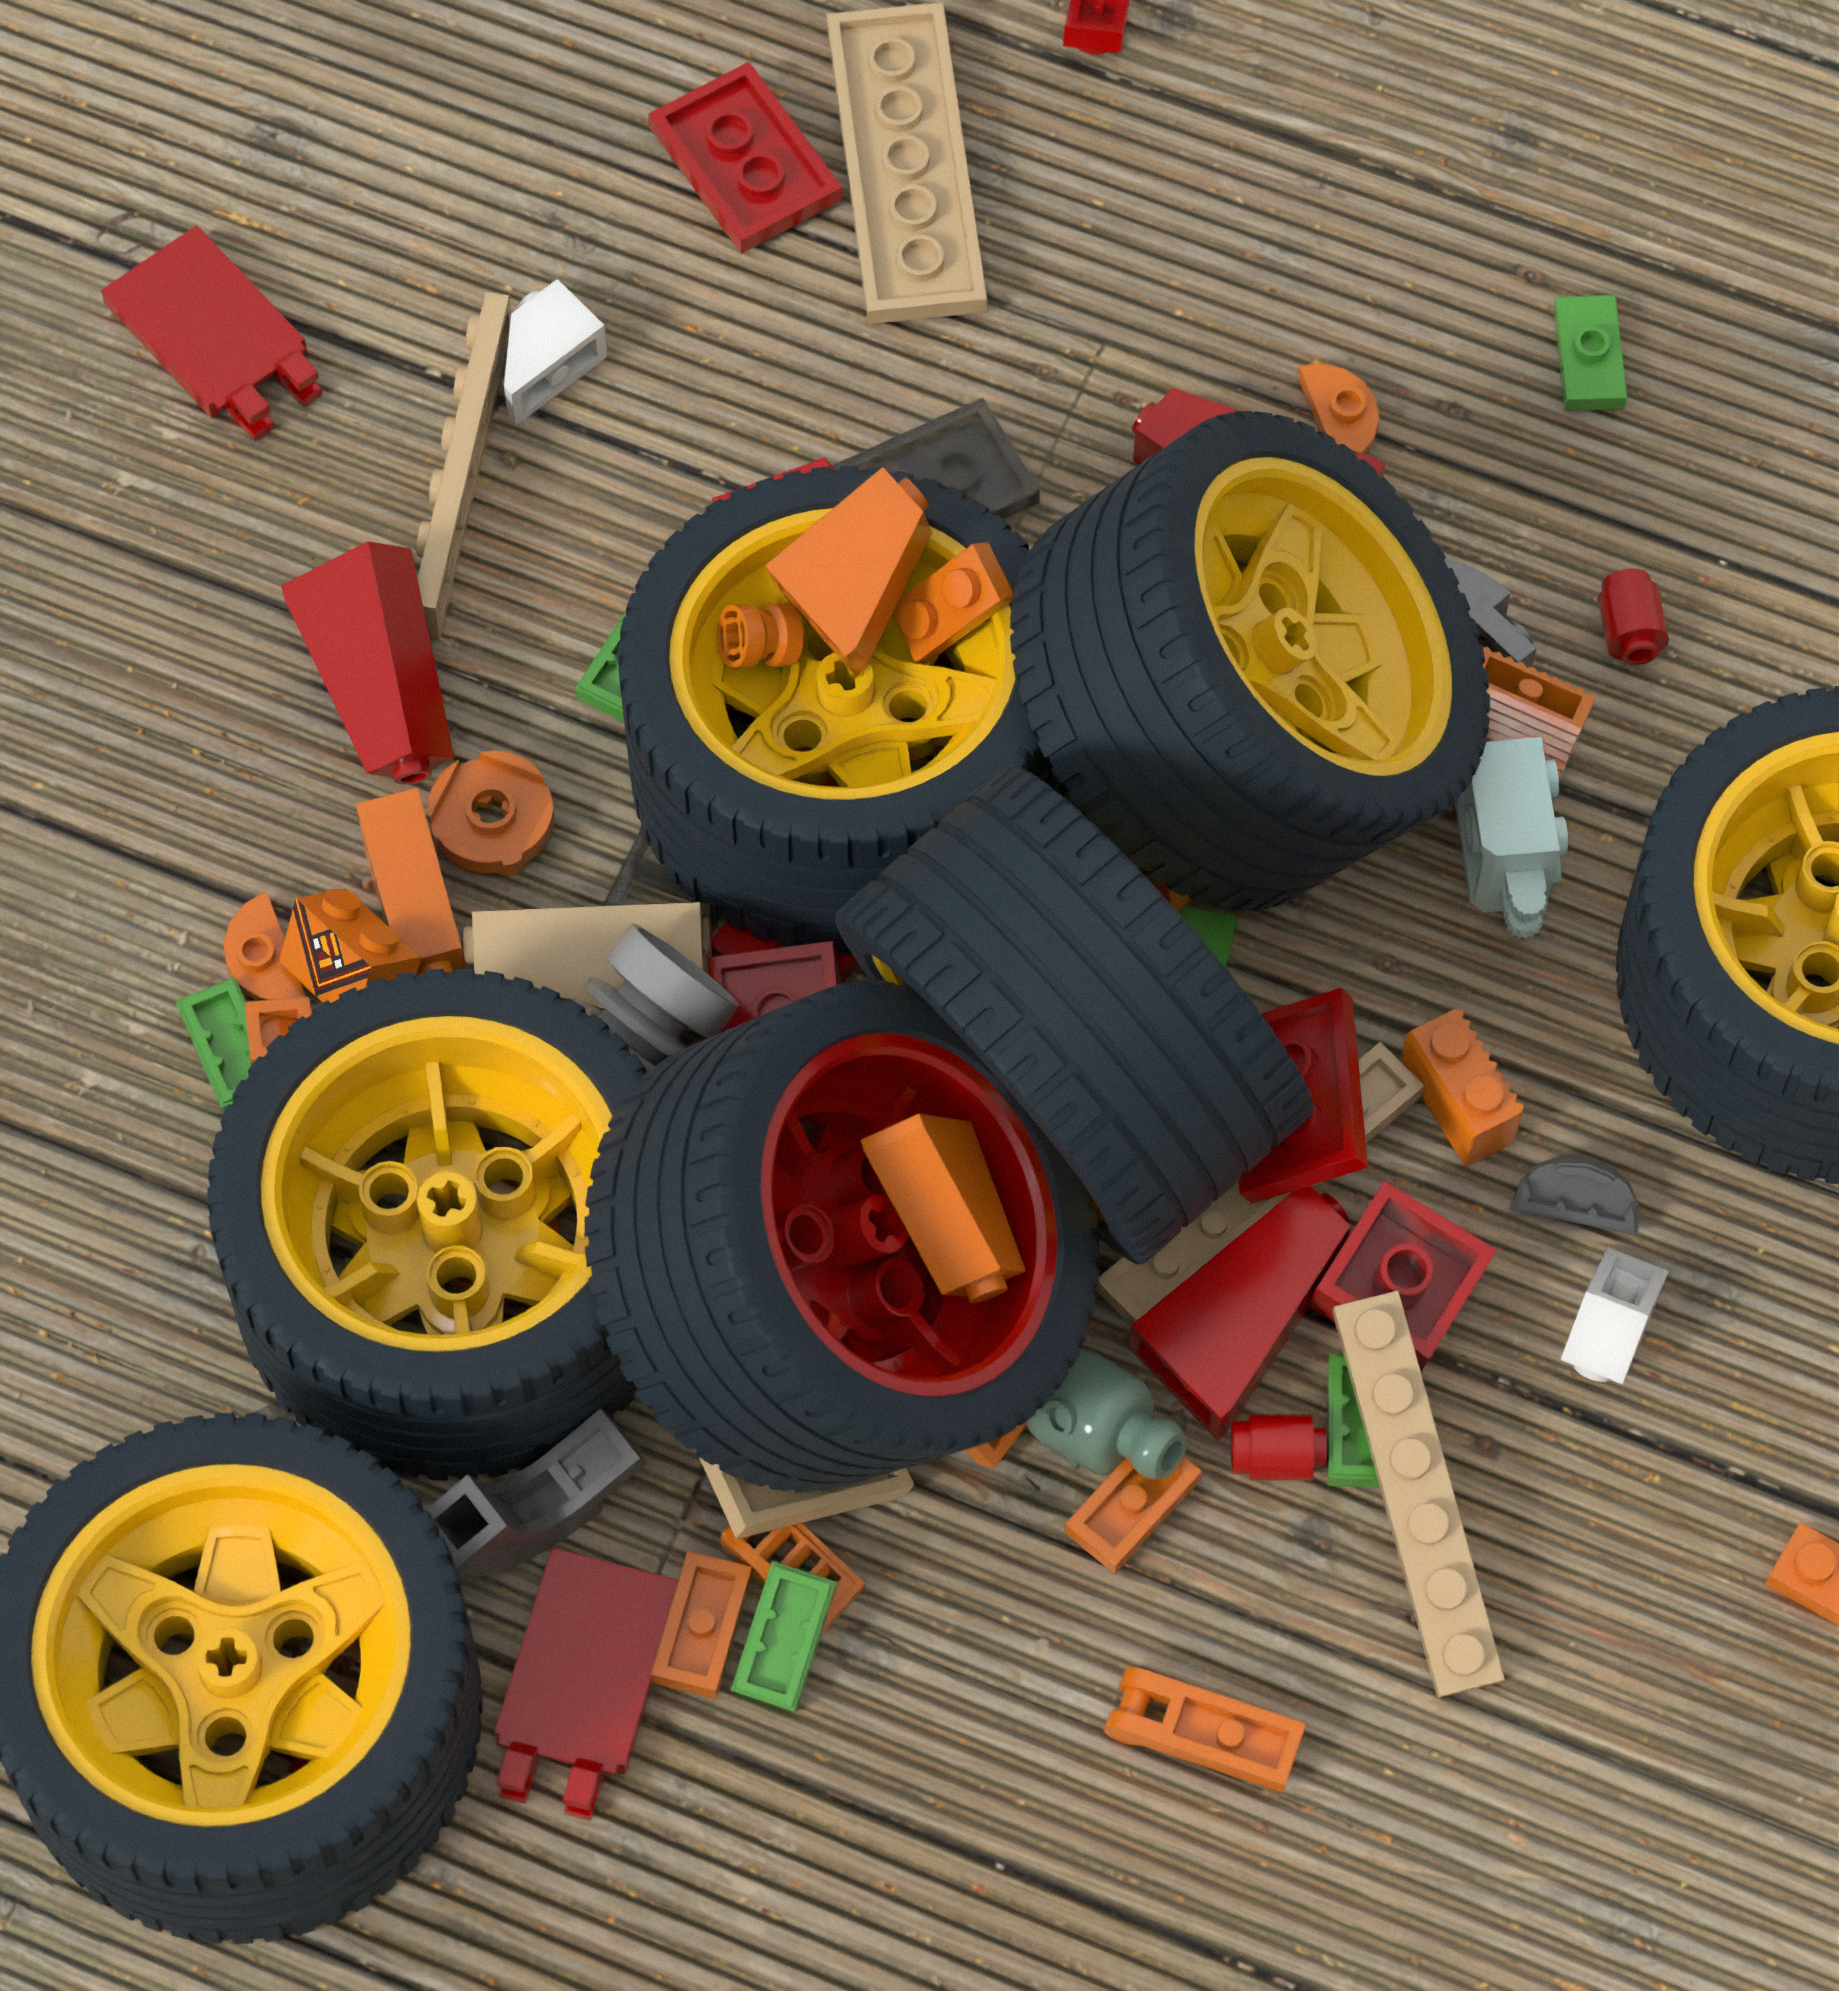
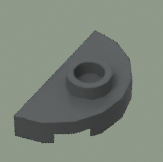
(1579, 1192)

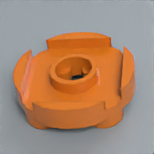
(496, 846)

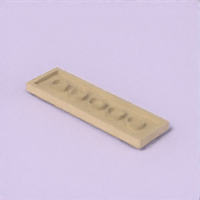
(906, 163)

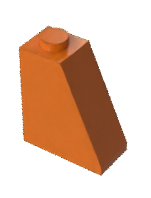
(856, 565)
(410, 878)
(947, 1203)

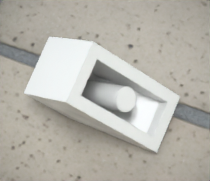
(549, 348)
(1613, 1317)

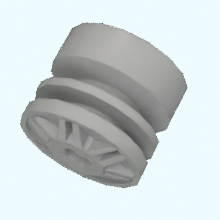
(658, 998)

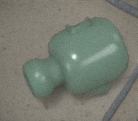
(1106, 1417)

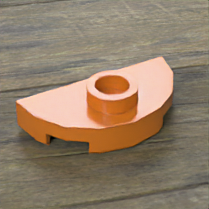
(1341, 405)
(254, 951)

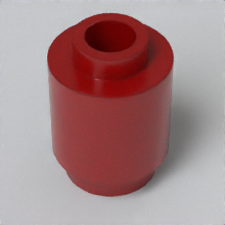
(1632, 616)
(1277, 1447)

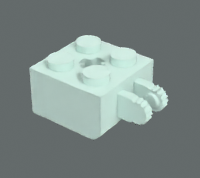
(1511, 833)

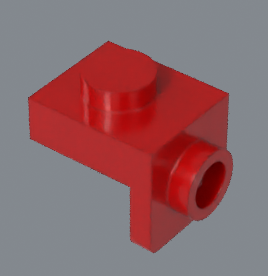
(1096, 25)

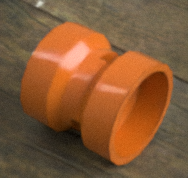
(757, 635)

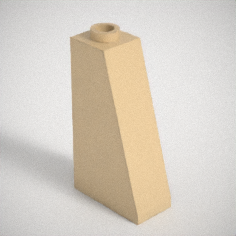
(571, 944)

